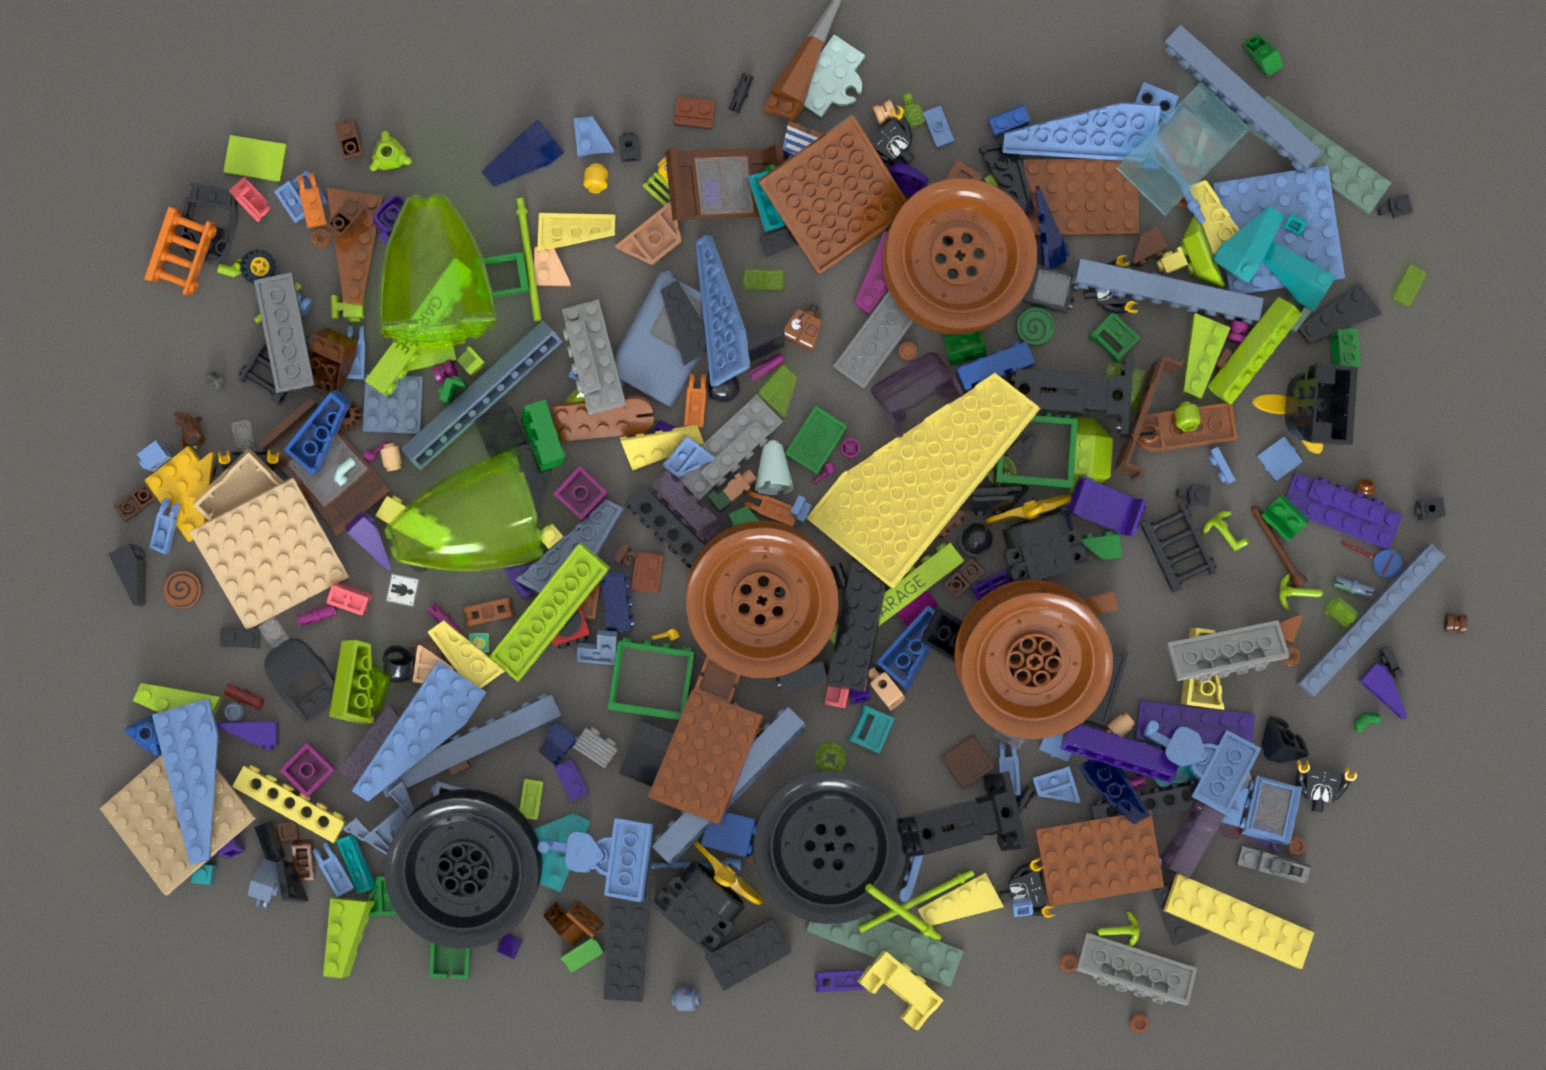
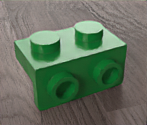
(448, 390)

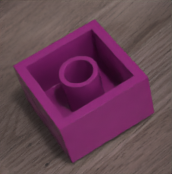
(581, 493)
(308, 769)

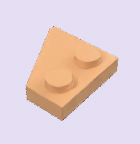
(549, 269)
(424, 663)

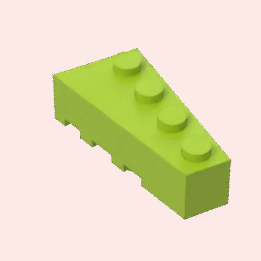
(1203, 350)
(166, 698)

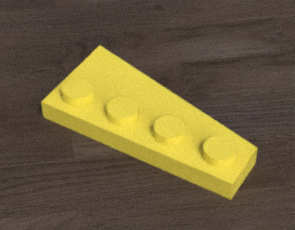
(1218, 222)
(568, 229)
(654, 447)
(464, 655)
(966, 900)

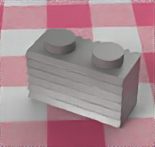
(596, 747)

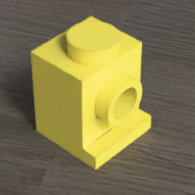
(1172, 262)
(551, 536)

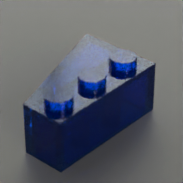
(617, 602)
(558, 742)

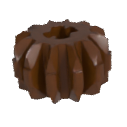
(353, 418)

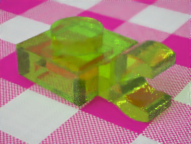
(912, 112)

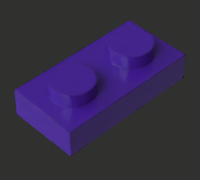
(571, 780)

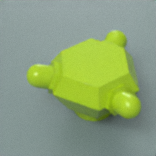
(388, 154)

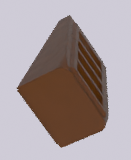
(304, 843)

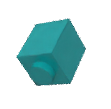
(205, 874)

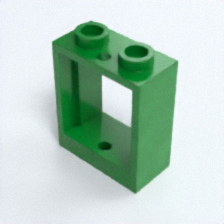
(520, 258)
(1341, 347)

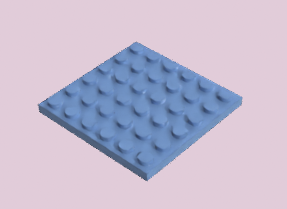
(1297, 192)

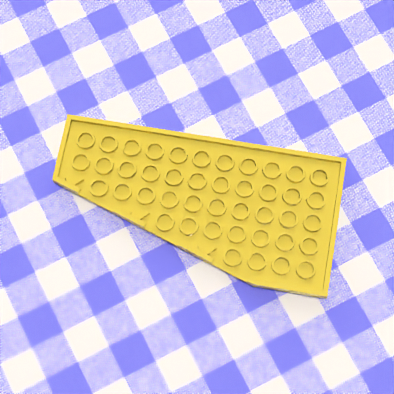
(913, 486)

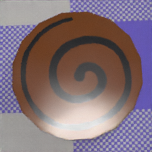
(182, 589)

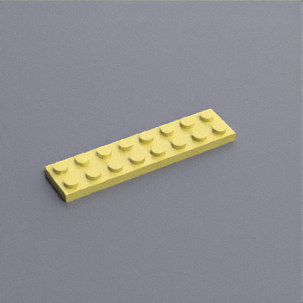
(1238, 921)

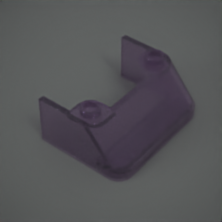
(912, 386)

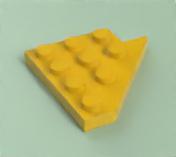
(181, 482)

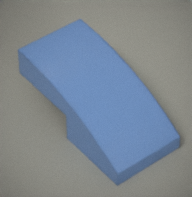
(800, 510)

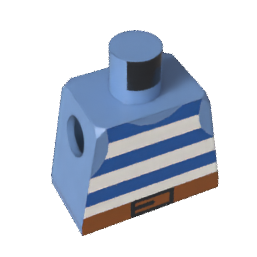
(797, 138)

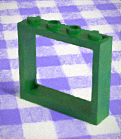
(1045, 482)
(648, 646)

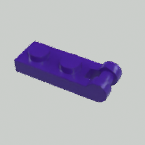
(840, 980)

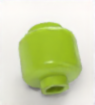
(1187, 416)

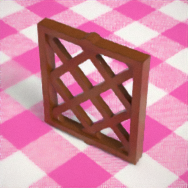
(577, 919)

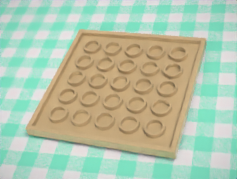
(269, 553)
(151, 829)

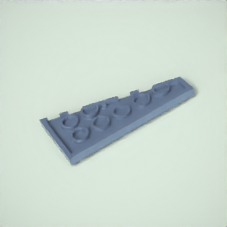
(591, 532)

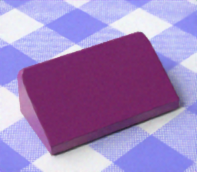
(915, 607)

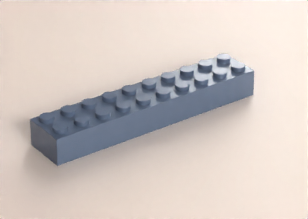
(764, 751)

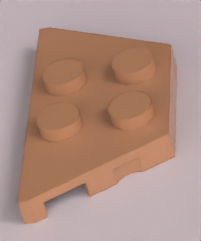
(653, 238)

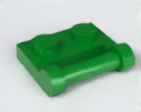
(1119, 332)

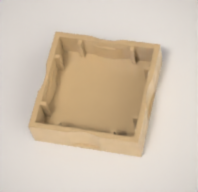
(237, 484)

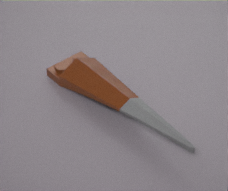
(792, 86)

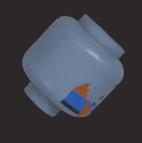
(686, 998)

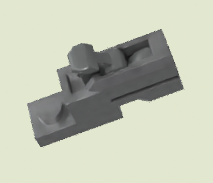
(1273, 864)

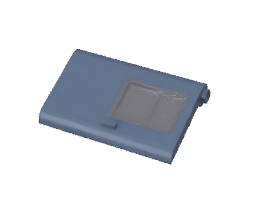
(649, 350)

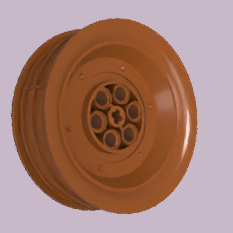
(995, 228)
(783, 639)
(1069, 686)

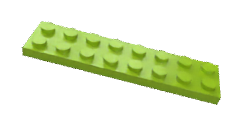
(549, 612)

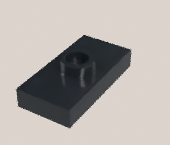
(777, 241)
(269, 841)

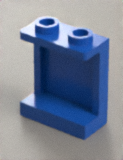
(731, 835)

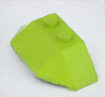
(1199, 255)
(1093, 451)

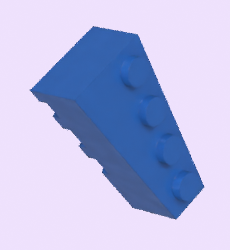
(1001, 362)

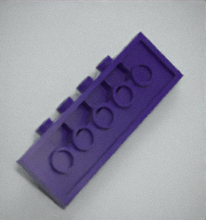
(1344, 510)
(1206, 722)

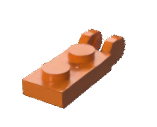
(311, 203)
(695, 403)
(772, 508)

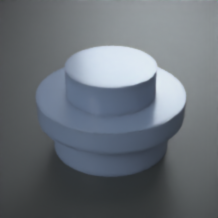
(234, 712)

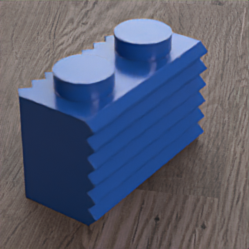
(1008, 121)

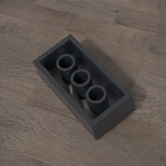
(748, 954)

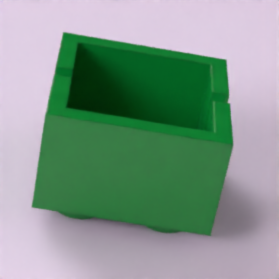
(449, 960)

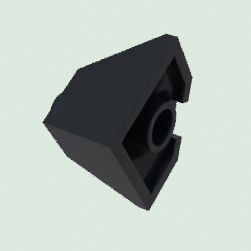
(1280, 743)

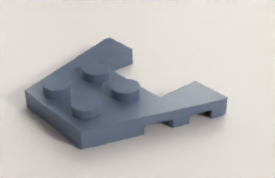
(383, 833)

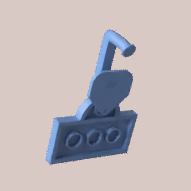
(1223, 768)
(623, 855)

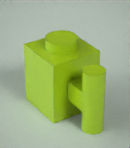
(350, 311)

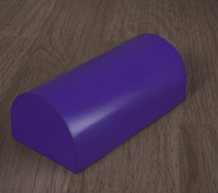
(987, 585)

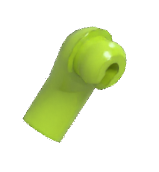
(232, 270)

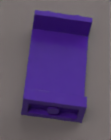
(1106, 506)

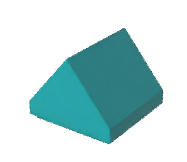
(1295, 223)

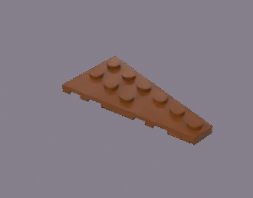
(357, 248)

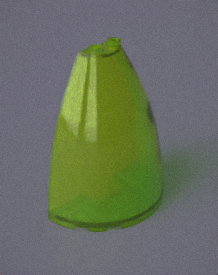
(433, 278)
(470, 520)

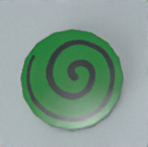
(1035, 326)

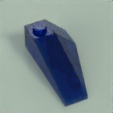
(525, 154)
(1051, 242)
(1115, 788)

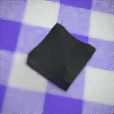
(500, 431)

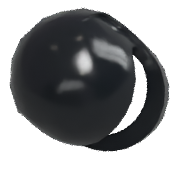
(724, 392)
(975, 539)
(398, 669)

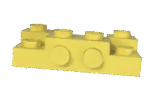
(907, 986)

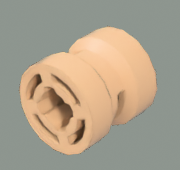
(882, 112)

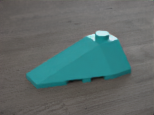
(1248, 247)
(1300, 276)

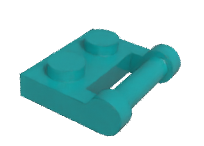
(877, 732)

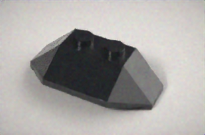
(994, 499)

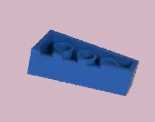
(318, 433)
(907, 653)

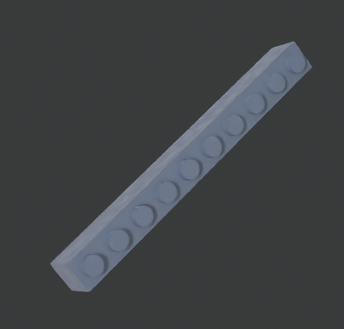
(1242, 99)
(1167, 290)
(481, 395)
(1370, 620)
(481, 740)

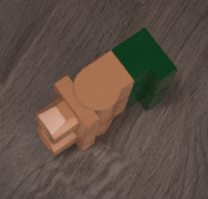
(733, 491)

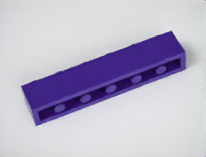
(1119, 752)

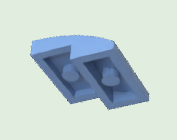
(290, 197)

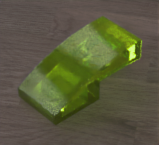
(764, 280)

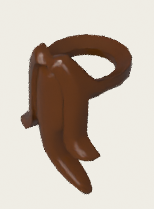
(190, 429)

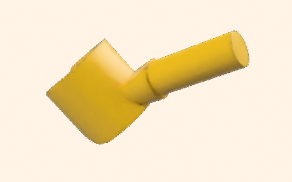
(672, 634)

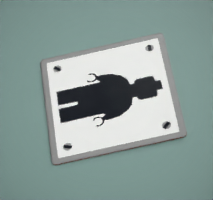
(402, 590)

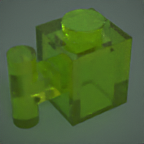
(1341, 612)

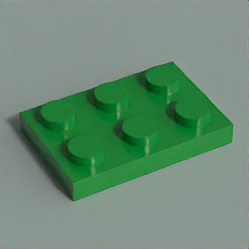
(816, 440)

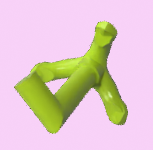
(1223, 528)
(1289, 591)
(1133, 929)

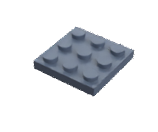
(397, 412)

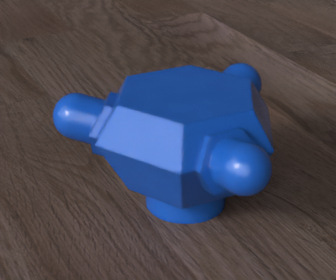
(145, 735)

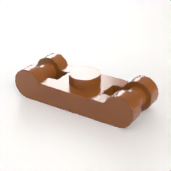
(488, 612)

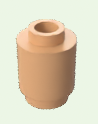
(391, 457)
(1120, 725)

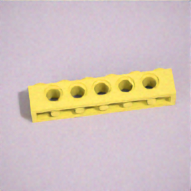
(245, 784)

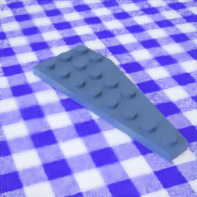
(1095, 134)
(722, 321)
(430, 718)
(190, 756)

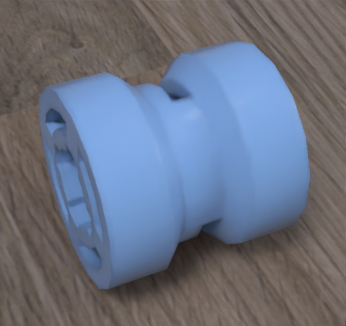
(304, 304)

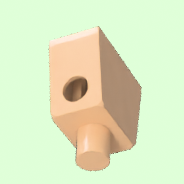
(890, 694)

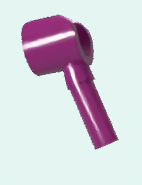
(371, 456)
(829, 469)

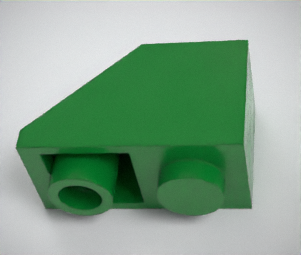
(1263, 55)
(1103, 547)

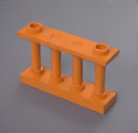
(161, 254)

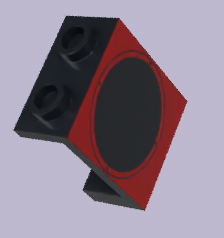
(573, 630)

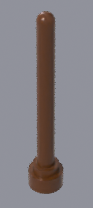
(1297, 578)

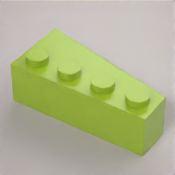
(352, 684)
(344, 934)

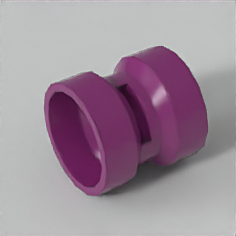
(1237, 331)
(444, 370)
(850, 448)

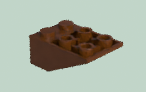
(331, 359)

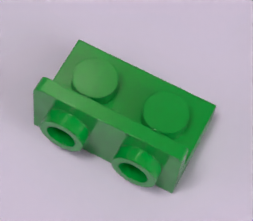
(964, 347)
(1284, 517)

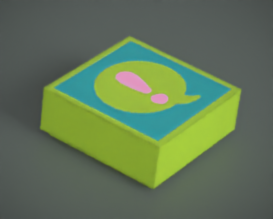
(480, 640)

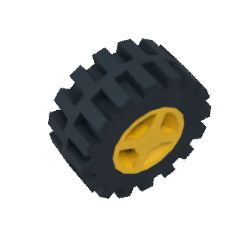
(262, 261)

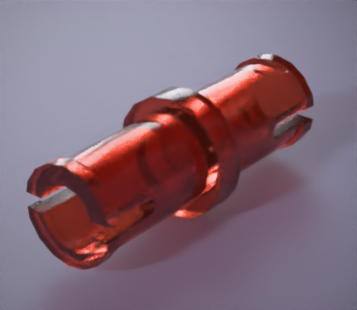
(244, 696)

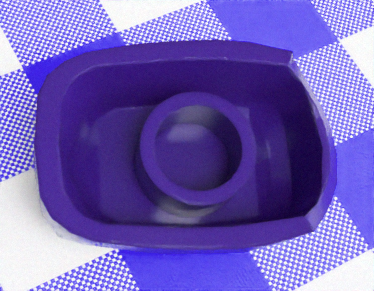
(908, 178)
(387, 213)

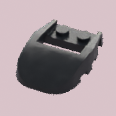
(223, 238)
(287, 664)

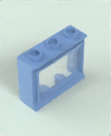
(1270, 810)

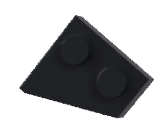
(290, 883)

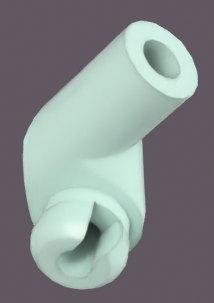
(342, 469)

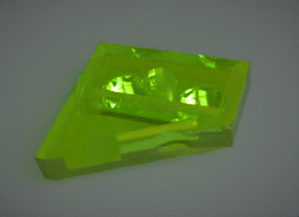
(779, 390)
(379, 687)

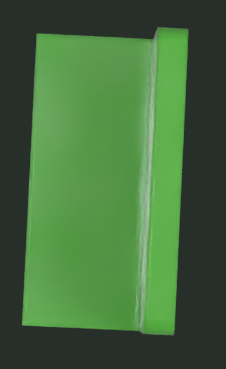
(582, 954)

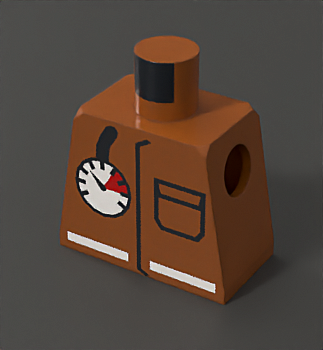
(804, 327)

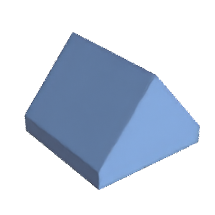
(1022, 907)

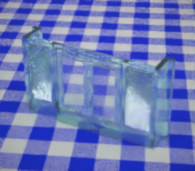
(1183, 148)

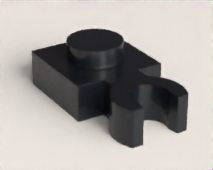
(1388, 658)

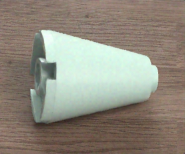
(773, 470)

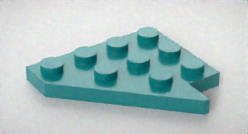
(553, 862)

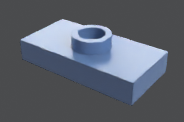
(938, 127)

